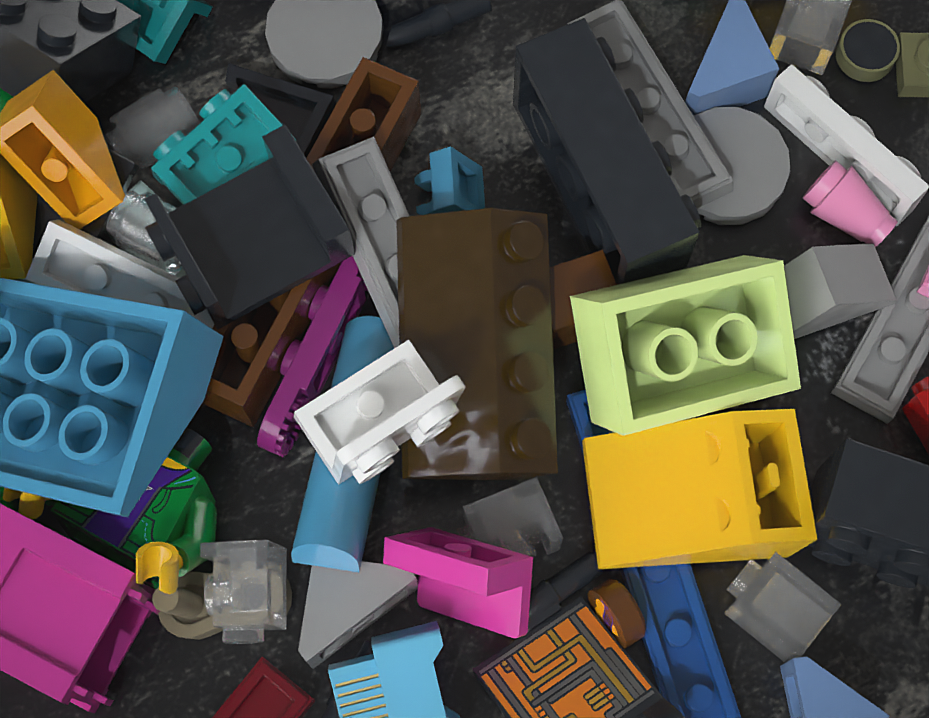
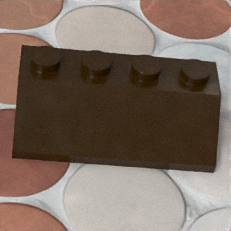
(481, 310)

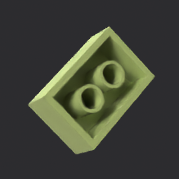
(686, 343)

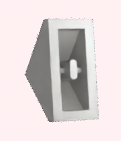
(834, 286)
(346, 603)

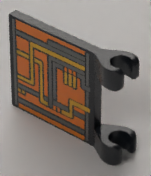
(570, 671)

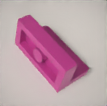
(466, 578)

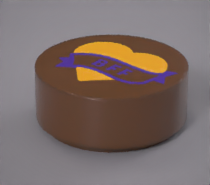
(618, 611)

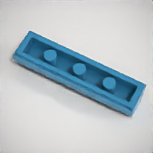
(337, 516)

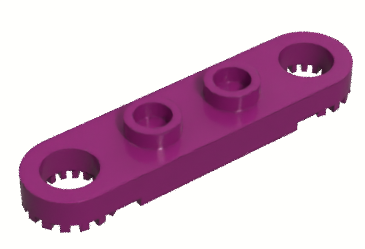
(312, 359)

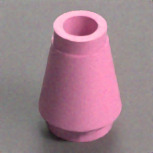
(849, 205)

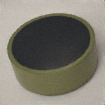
(867, 50)

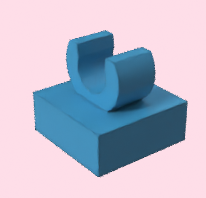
(454, 183)

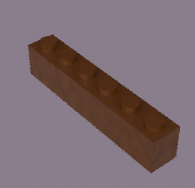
(249, 362)

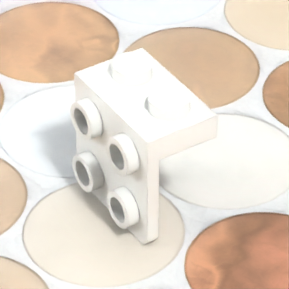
(375, 411)

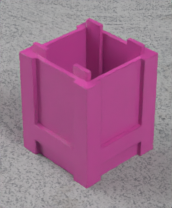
(64, 613)

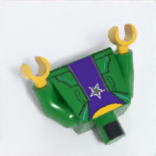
(163, 529)

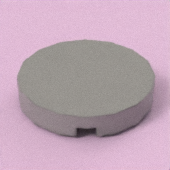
(323, 38)
(753, 158)

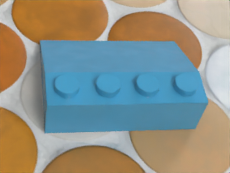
(94, 392)

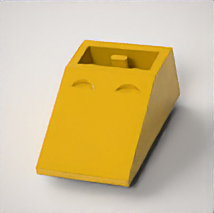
(700, 491)

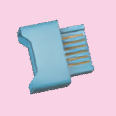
(394, 679)

